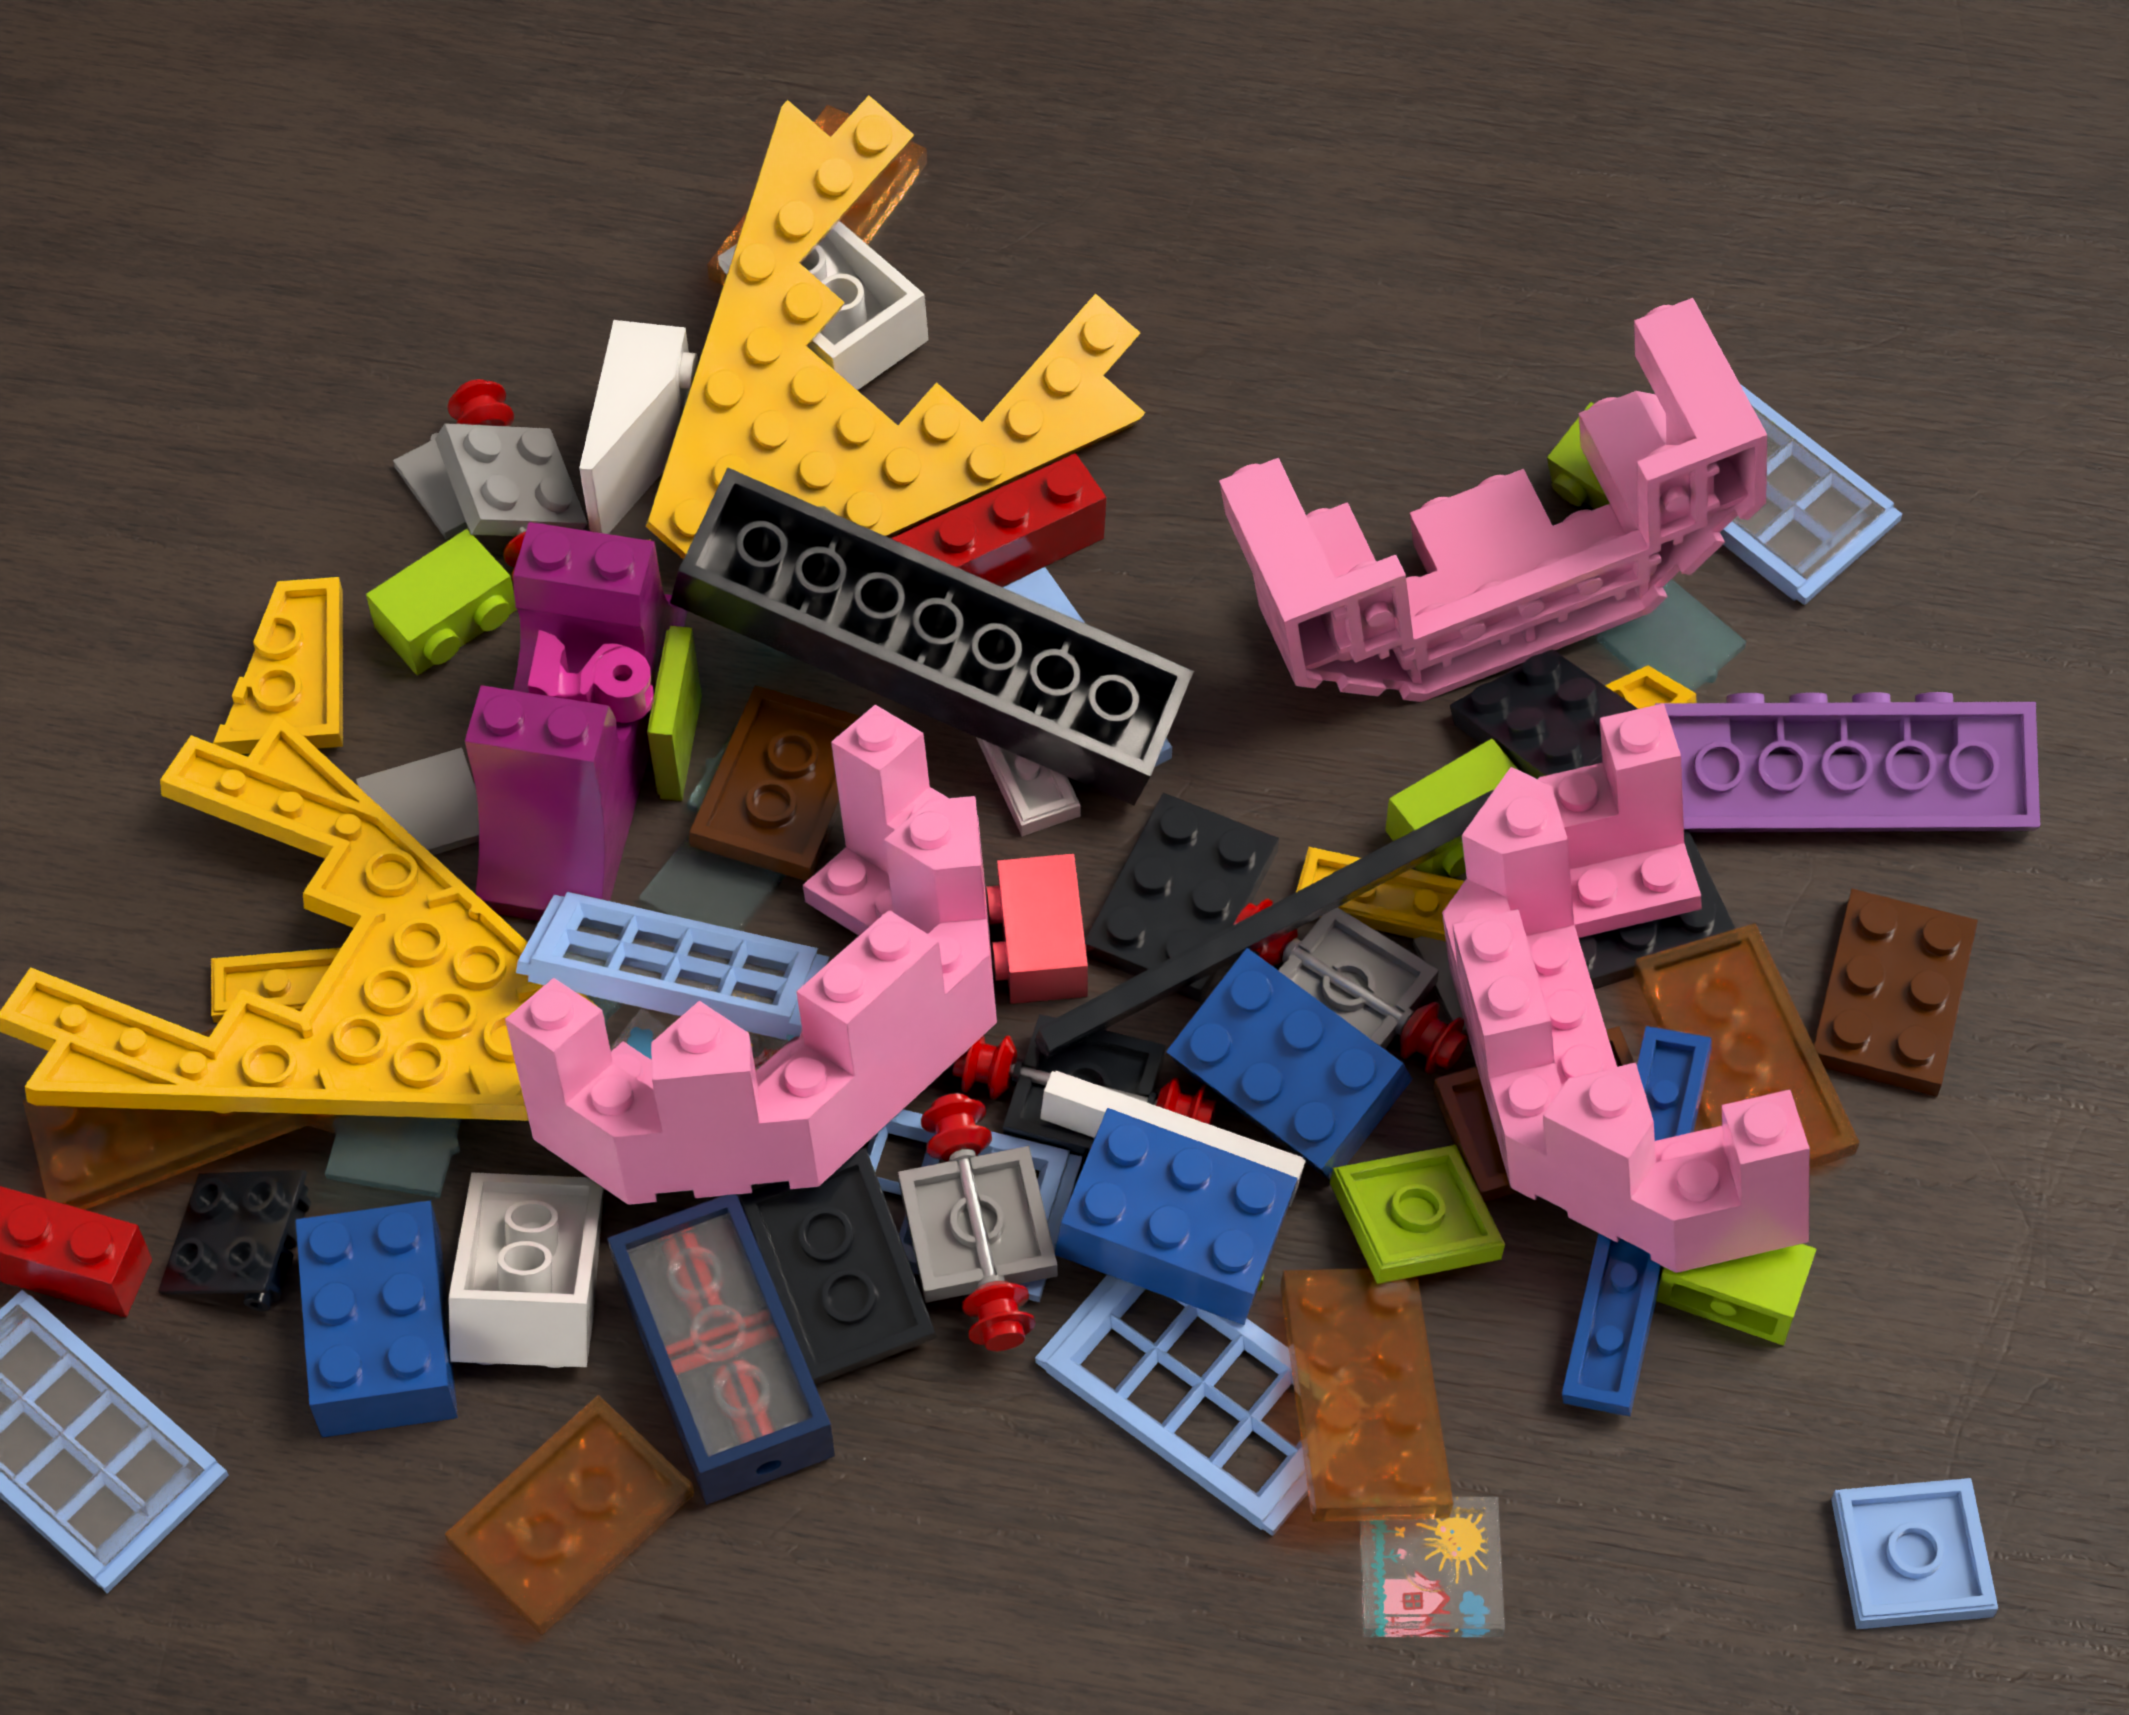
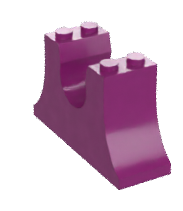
(556, 771)

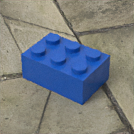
(1289, 1064)
(1175, 1216)
(375, 1319)

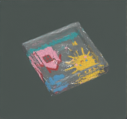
(1434, 1574)

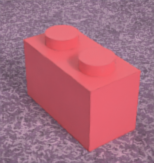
(1041, 929)

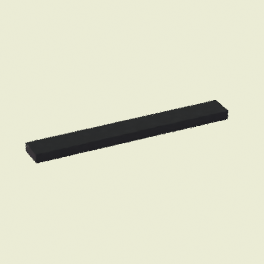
(1256, 930)

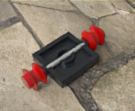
(1105, 1059)

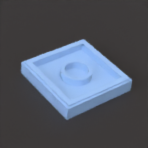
(1914, 1553)

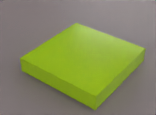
(674, 713)
(1416, 1214)

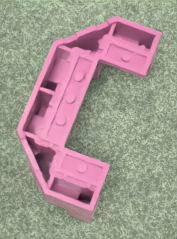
(1494, 564)
(871, 1019)
(1571, 1126)

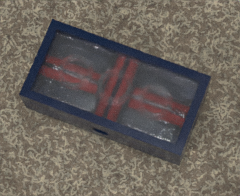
(721, 1348)

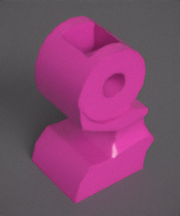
(611, 678)

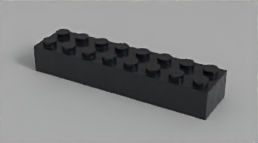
(930, 636)

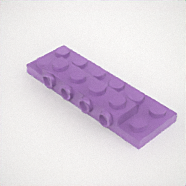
(1857, 764)

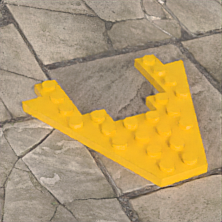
(799, 426)
(396, 1023)

